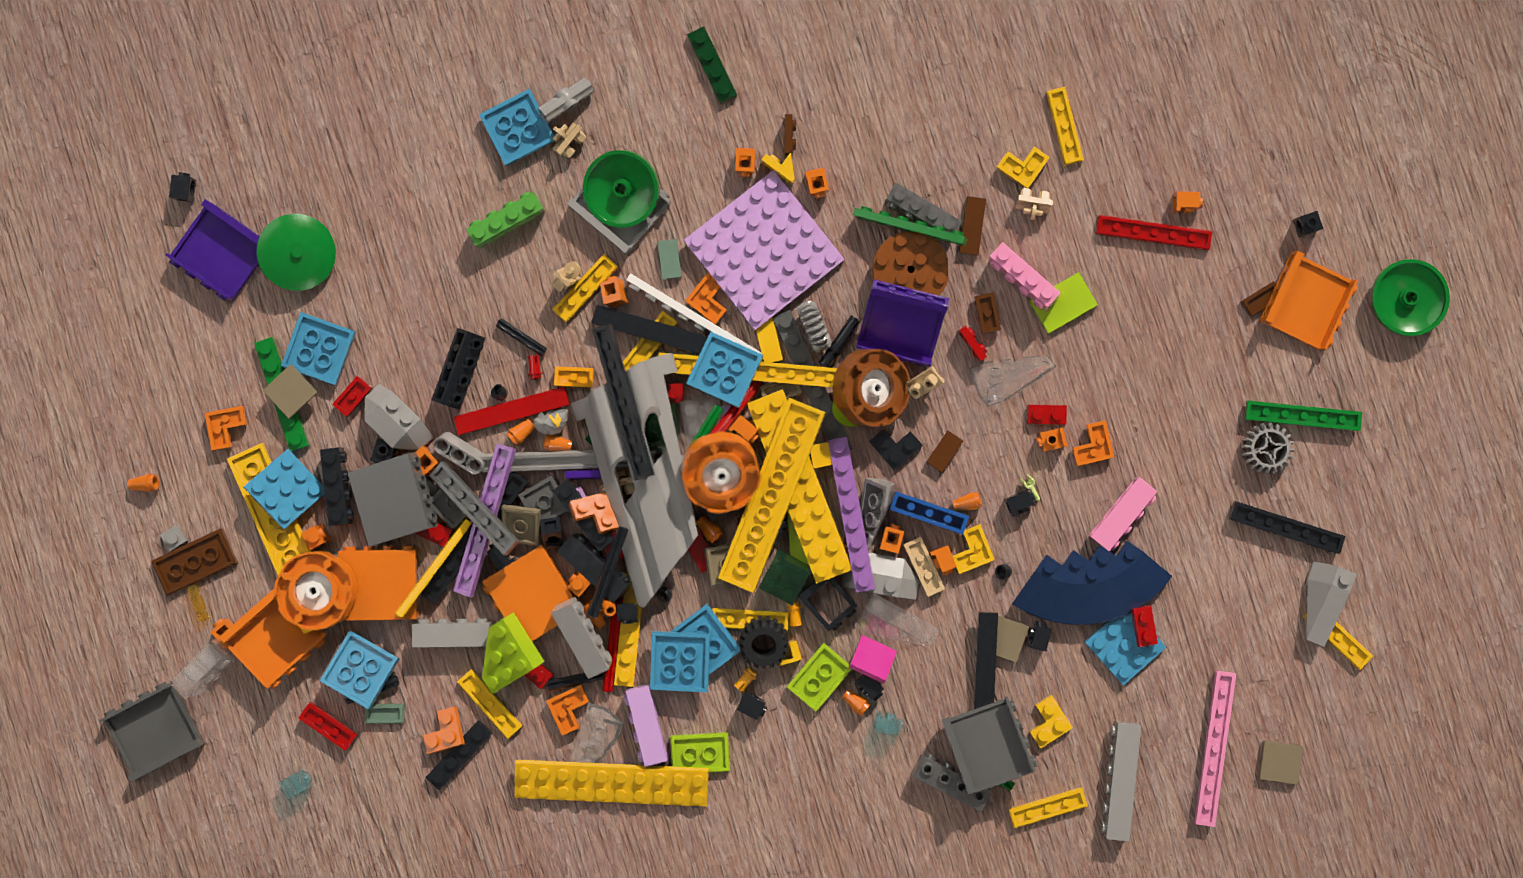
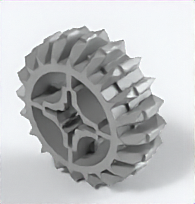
(813, 326)
(1265, 442)

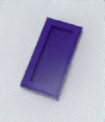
(581, 475)

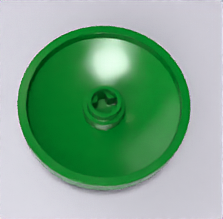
(621, 188)
(296, 252)
(1410, 297)

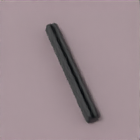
(607, 572)

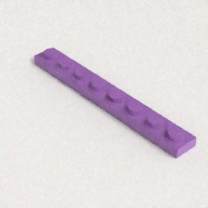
(851, 514)
(478, 542)

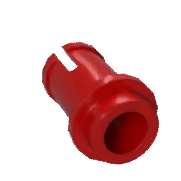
(534, 367)

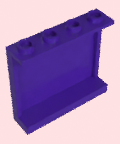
(217, 251)
(902, 322)

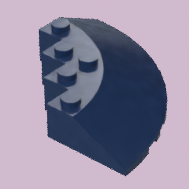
(1092, 589)

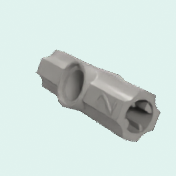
(566, 100)

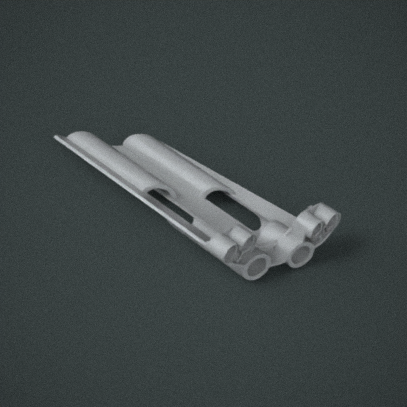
(659, 510)

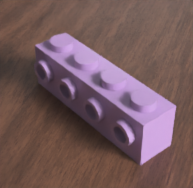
(646, 724)

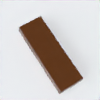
(973, 225)

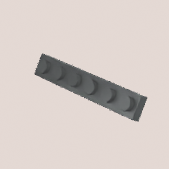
(474, 508)

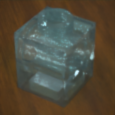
(296, 783)

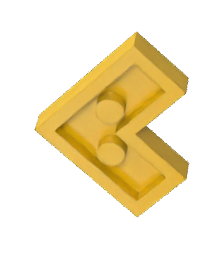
(1020, 171)
(978, 552)
(1054, 725)

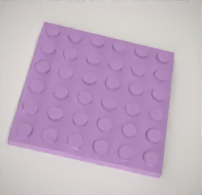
(763, 250)

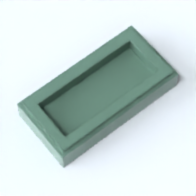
(669, 259)
(385, 713)

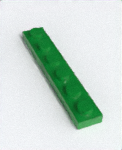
(902, 223)
(271, 366)
(1303, 415)

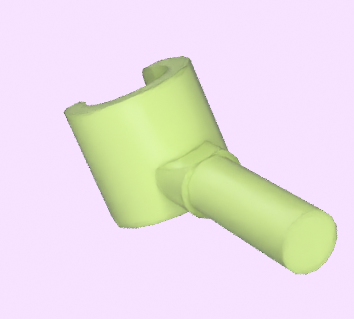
(1030, 485)

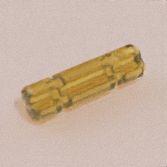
(198, 603)

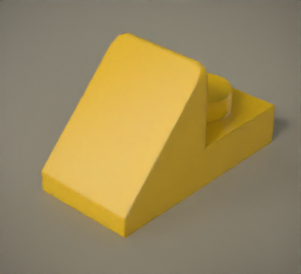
(784, 171)

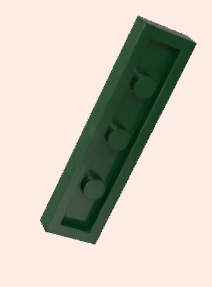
(712, 65)

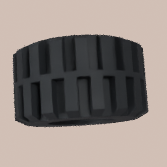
(768, 656)

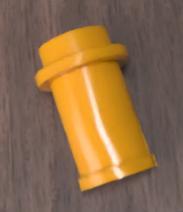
(794, 614)
(747, 677)

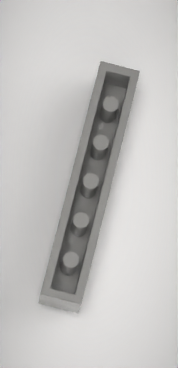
(1121, 780)

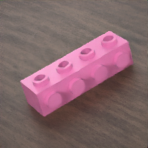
(1024, 277)
(1123, 513)

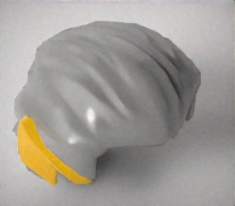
(552, 422)

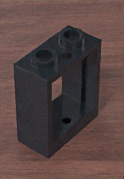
(836, 623)

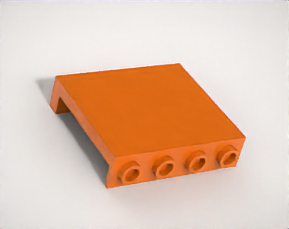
(1308, 302)
(382, 581)
(530, 590)
(269, 642)

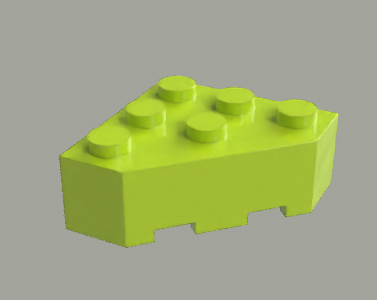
(508, 653)

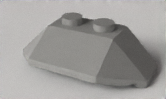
(394, 420)
(890, 575)

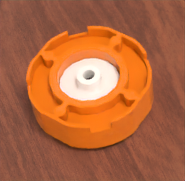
(720, 472)
(310, 573)

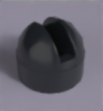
(499, 392)
(1003, 571)
(668, 592)

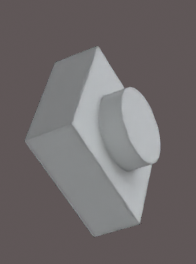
(174, 537)

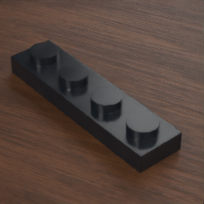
(567, 492)
(458, 755)

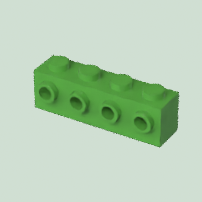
(507, 219)

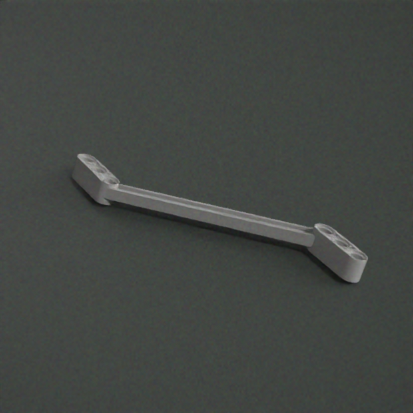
(524, 460)

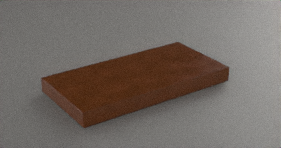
(194, 561)

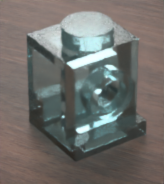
(888, 723)

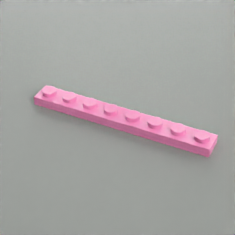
(1215, 748)

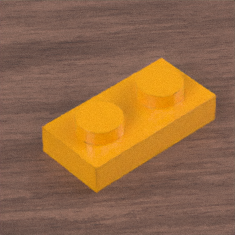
(573, 377)

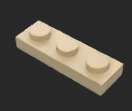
(924, 566)

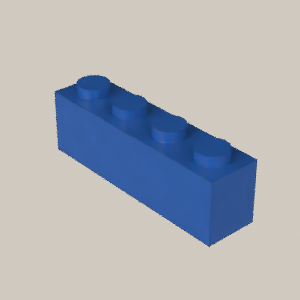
(928, 512)

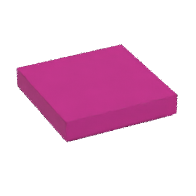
(872, 659)

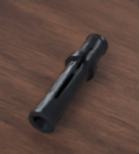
(838, 343)

